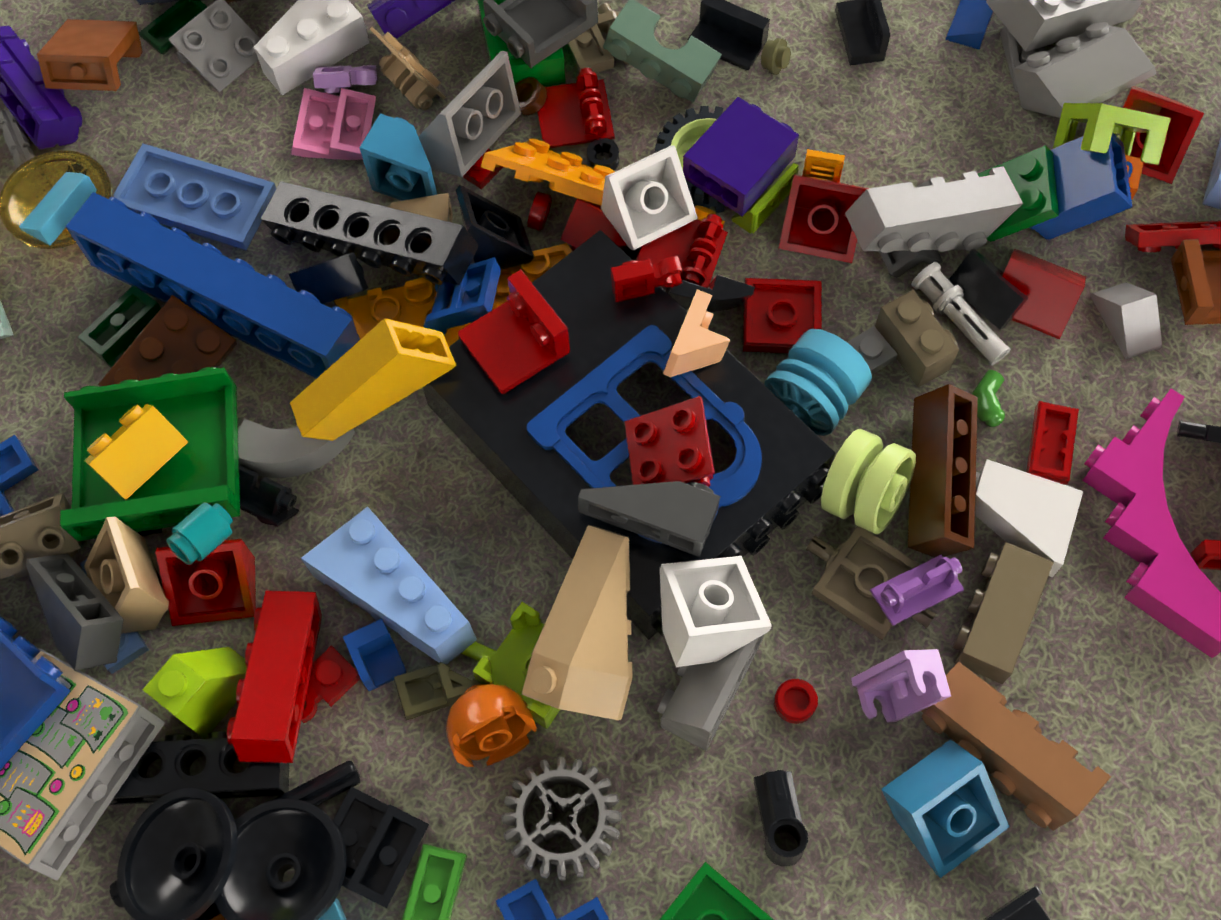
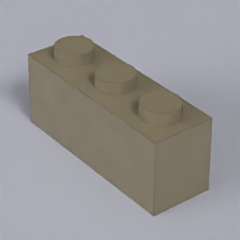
(1002, 612)

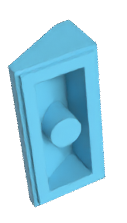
(58, 207)

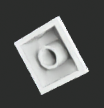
(709, 609)

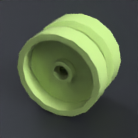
(868, 481)

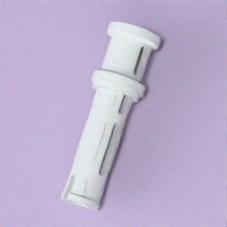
(945, 297)

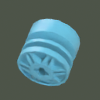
(820, 379)

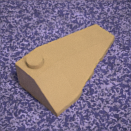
(584, 642)

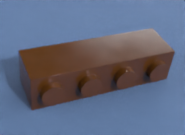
(943, 472)

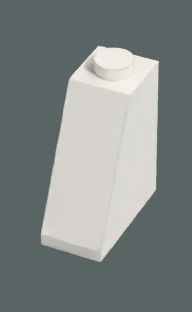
(1027, 510)

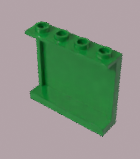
(204, 470)

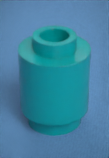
(200, 533)

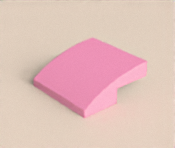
(333, 124)

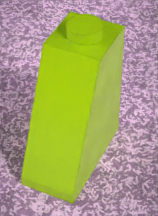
(199, 686)

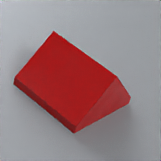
(817, 218)
(1049, 289)
(212, 588)

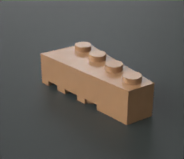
(1014, 750)

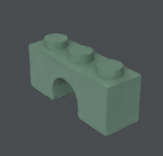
(680, 70)

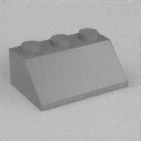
(1082, 70)
(473, 119)
(705, 695)

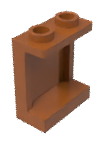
(87, 54)
(1198, 282)

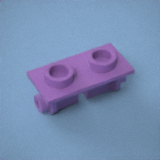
(918, 588)

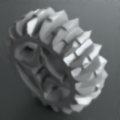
(544, 831)

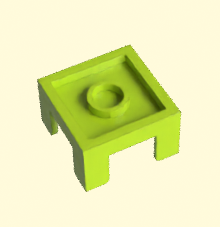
(1107, 119)
(512, 661)

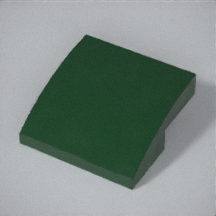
(119, 325)

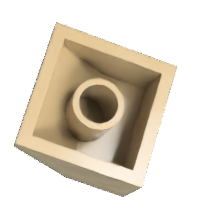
(127, 576)

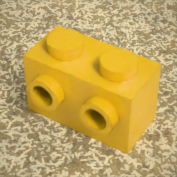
(135, 449)

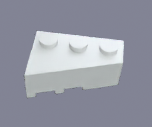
(307, 38)

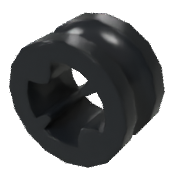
(599, 146)

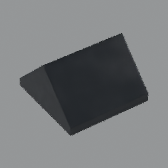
(494, 229)

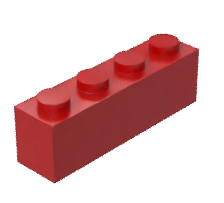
(276, 677)

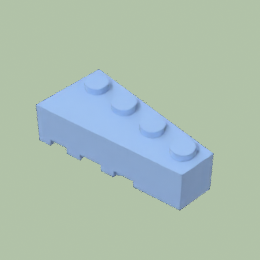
(384, 580)

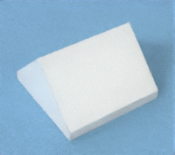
(648, 198)

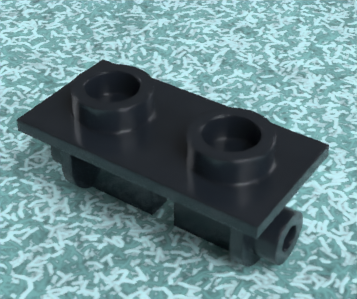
(270, 502)

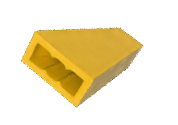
(370, 378)

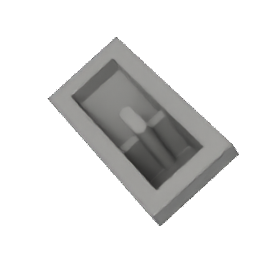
(1130, 317)

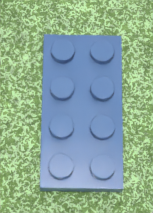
(195, 195)

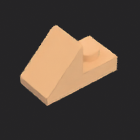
(696, 344)

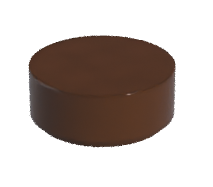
(530, 95)

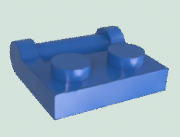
(469, 300)

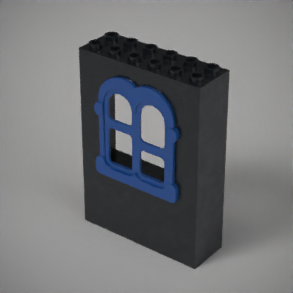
(526, 444)

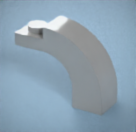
(284, 451)

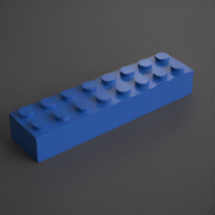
(223, 290)

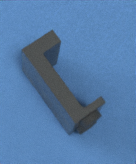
(538, 26)

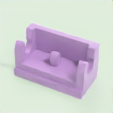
(903, 684)

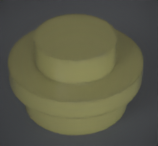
(775, 55)

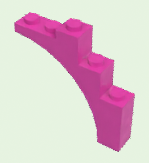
(1167, 578)

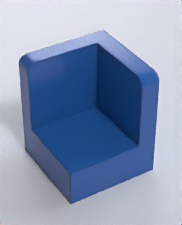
(374, 655)

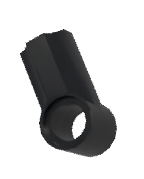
(780, 814)

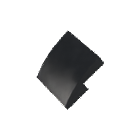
(724, 291)
(377, 844)

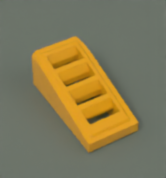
(823, 165)

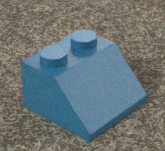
(397, 160)
(946, 806)

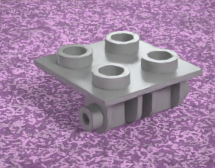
(217, 44)

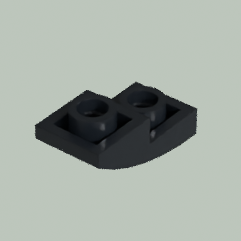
(331, 278)
(987, 289)

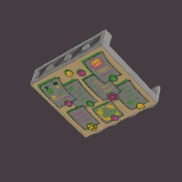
(70, 771)

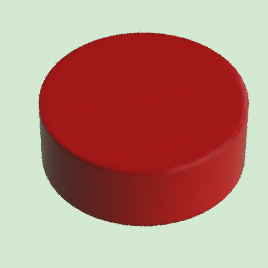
(539, 211)
(795, 701)

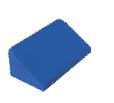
(970, 23)

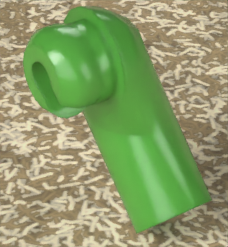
(988, 405)

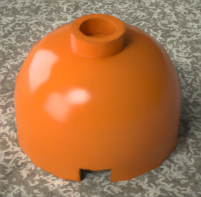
(488, 723)

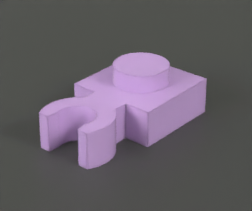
(337, 77)

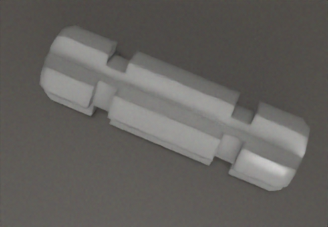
(15, 138)

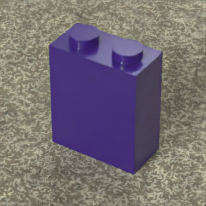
(740, 155)

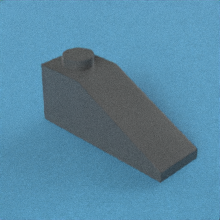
(664, 511)
(76, 611)

